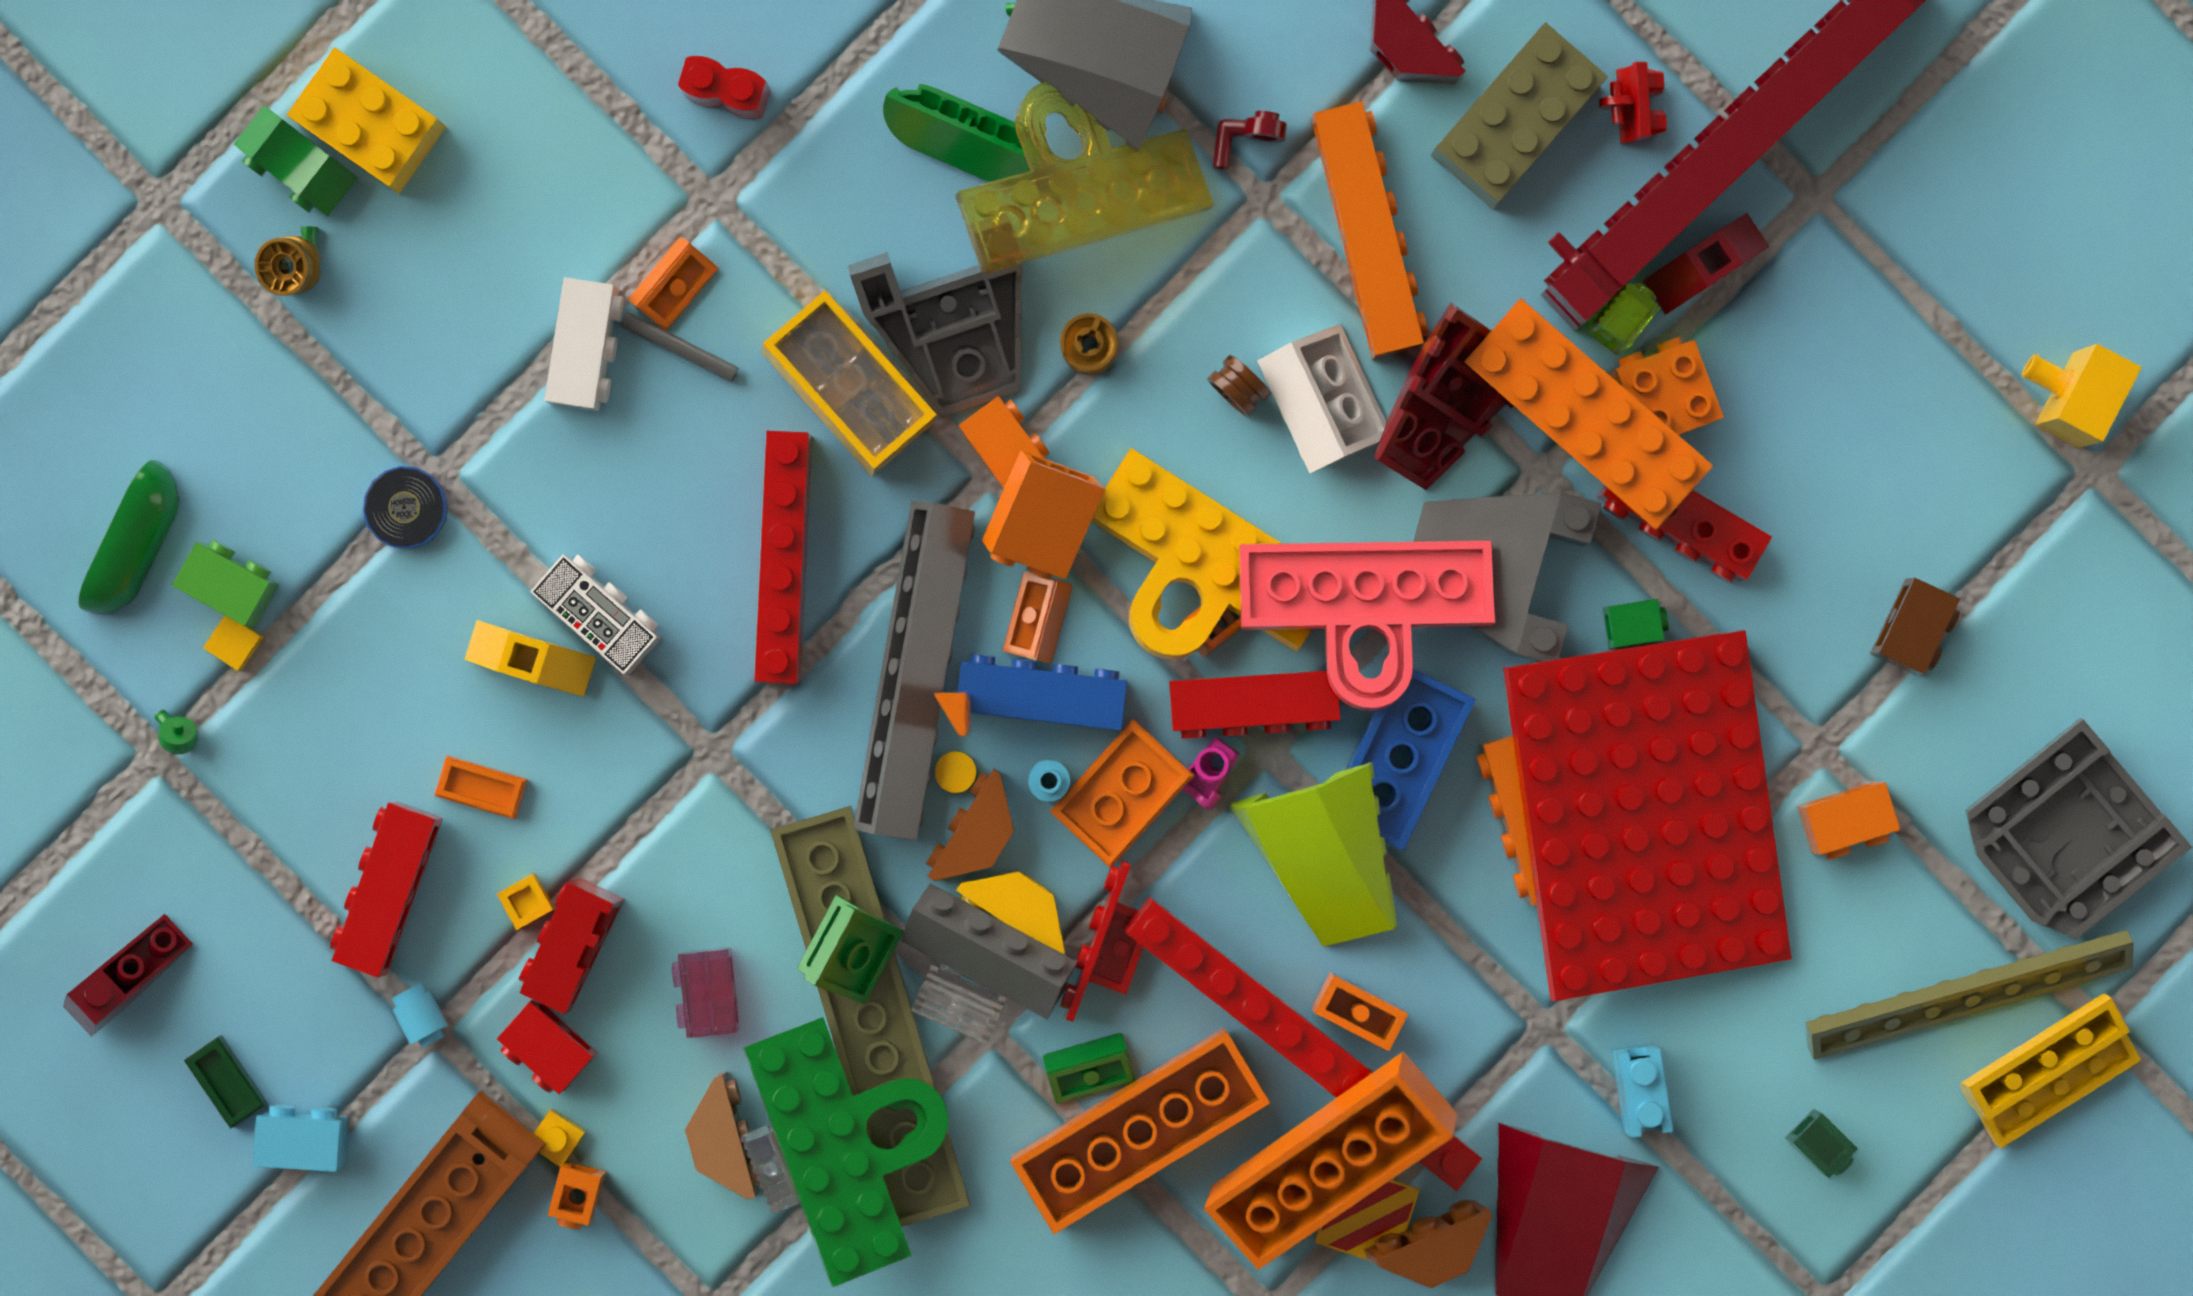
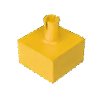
(2083, 394)

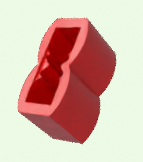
(713, 86)

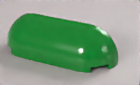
(955, 132)
(131, 541)

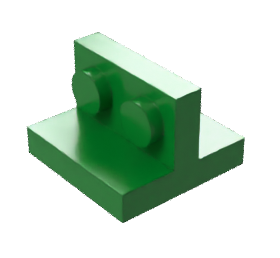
(849, 951)

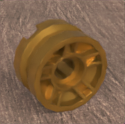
(273, 268)
(1096, 359)

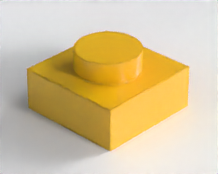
(560, 1136)

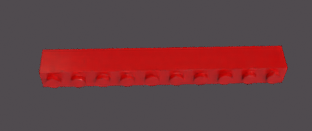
(1273, 1020)

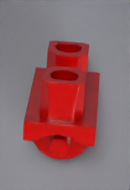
(1631, 103)

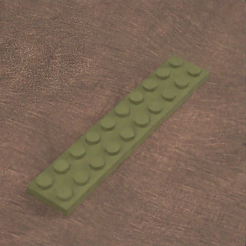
(874, 1039)

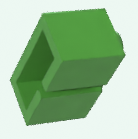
(225, 583)

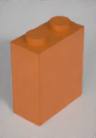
(1042, 516)

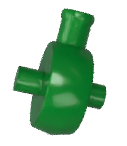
(176, 733)

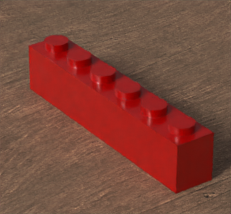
(783, 557)

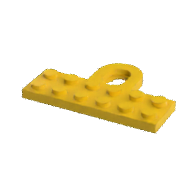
(1189, 542)

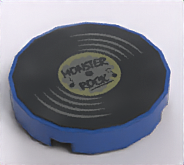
(405, 507)

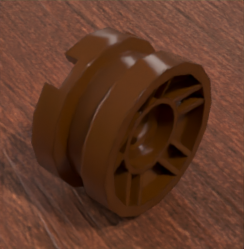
(1239, 386)

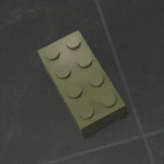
(1519, 115)

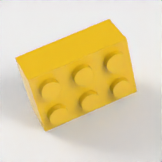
(366, 120)

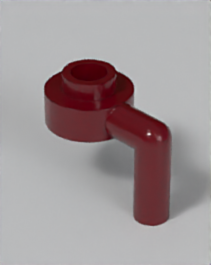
(1262, 127)

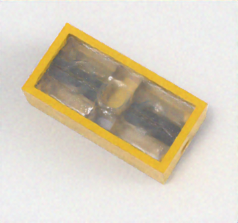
(848, 383)

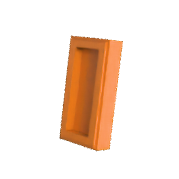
(481, 787)

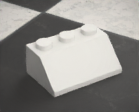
(1324, 397)

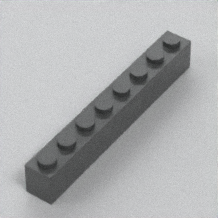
(914, 670)

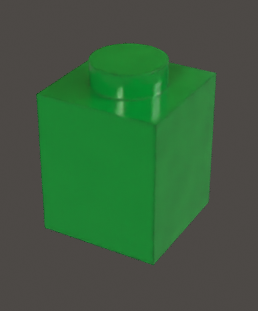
(1635, 623)

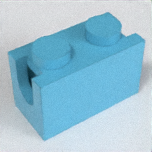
(1641, 1089)
(301, 1140)

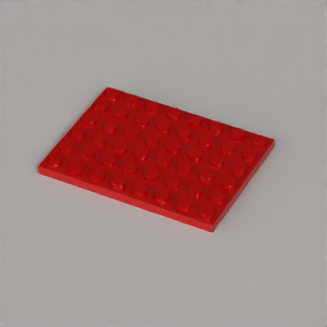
(1647, 814)

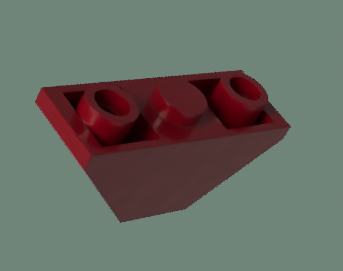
(1409, 45)
(1706, 263)

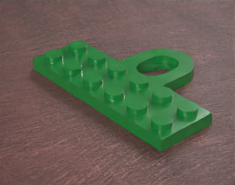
(829, 1150)

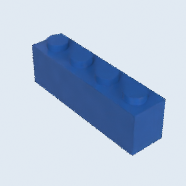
(1043, 695)

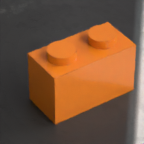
(999, 437)
(1849, 819)
(1359, 1011)

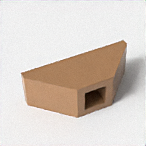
(716, 1136)

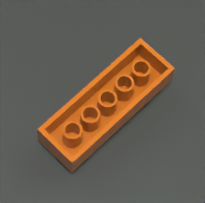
(1589, 414)
(1139, 1130)
(1331, 1161)

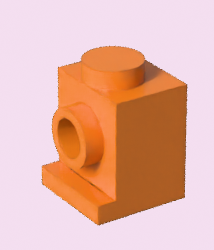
(562, 1206)

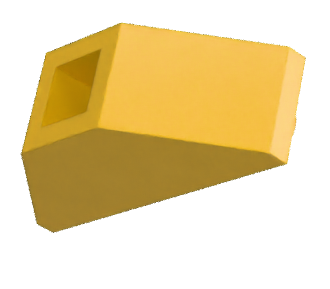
(530, 658)
(1019, 903)

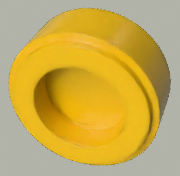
(955, 772)

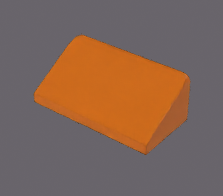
(673, 283)
(1037, 618)
(957, 710)

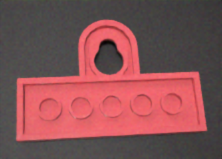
(1362, 588)

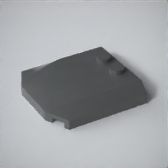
(2072, 833)

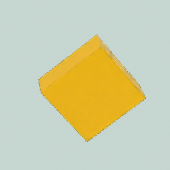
(233, 643)
(525, 901)

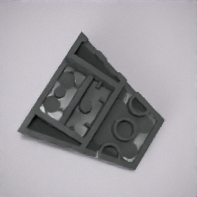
(1101, 55)

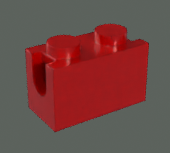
(546, 1047)

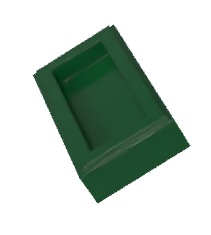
(225, 1082)

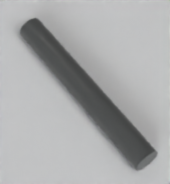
(679, 347)

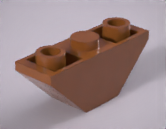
(978, 832)
(1434, 1246)

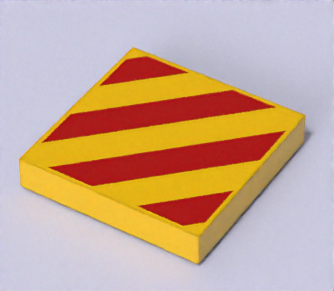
(1376, 1215)

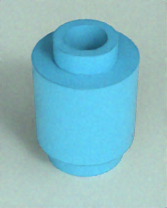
(1058, 770)
(419, 1016)

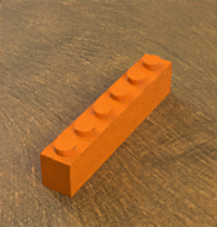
(1368, 230)

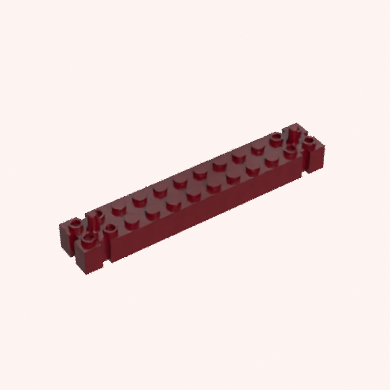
(1724, 153)

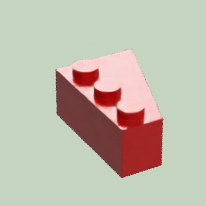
(569, 944)

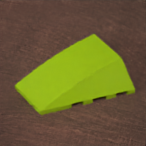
(1327, 853)

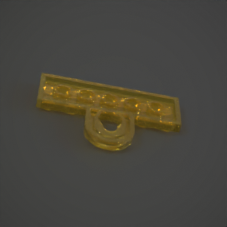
(1081, 198)

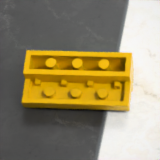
(2051, 1071)

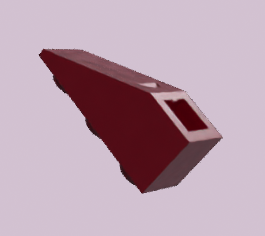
(126, 975)

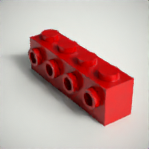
(1702, 532)
(1252, 701)
(386, 888)

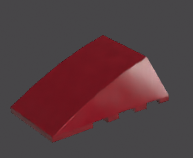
(1440, 403)
(1559, 1212)

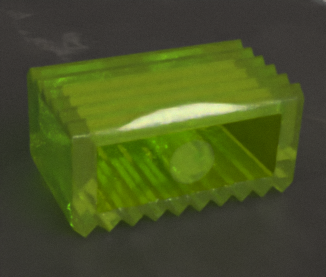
(1624, 317)

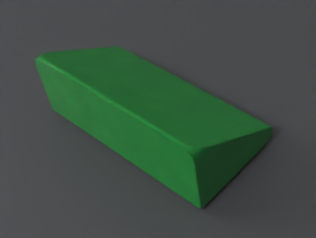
(1088, 1068)

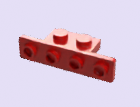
(1112, 952)

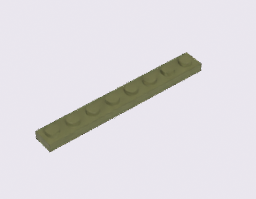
(1970, 994)

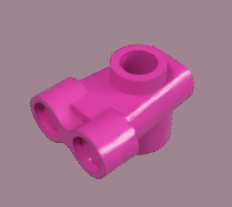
(1208, 781)

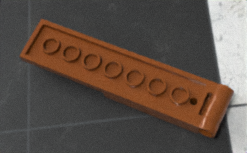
(438, 1205)

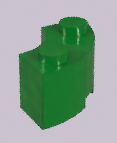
(295, 161)

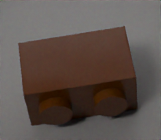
(1916, 627)

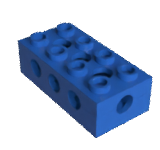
(1427, 748)

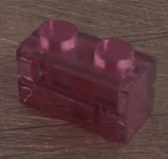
(707, 992)

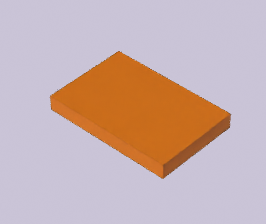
(1122, 793)

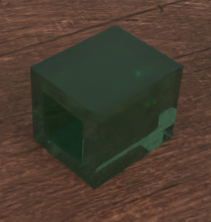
(1822, 1144)

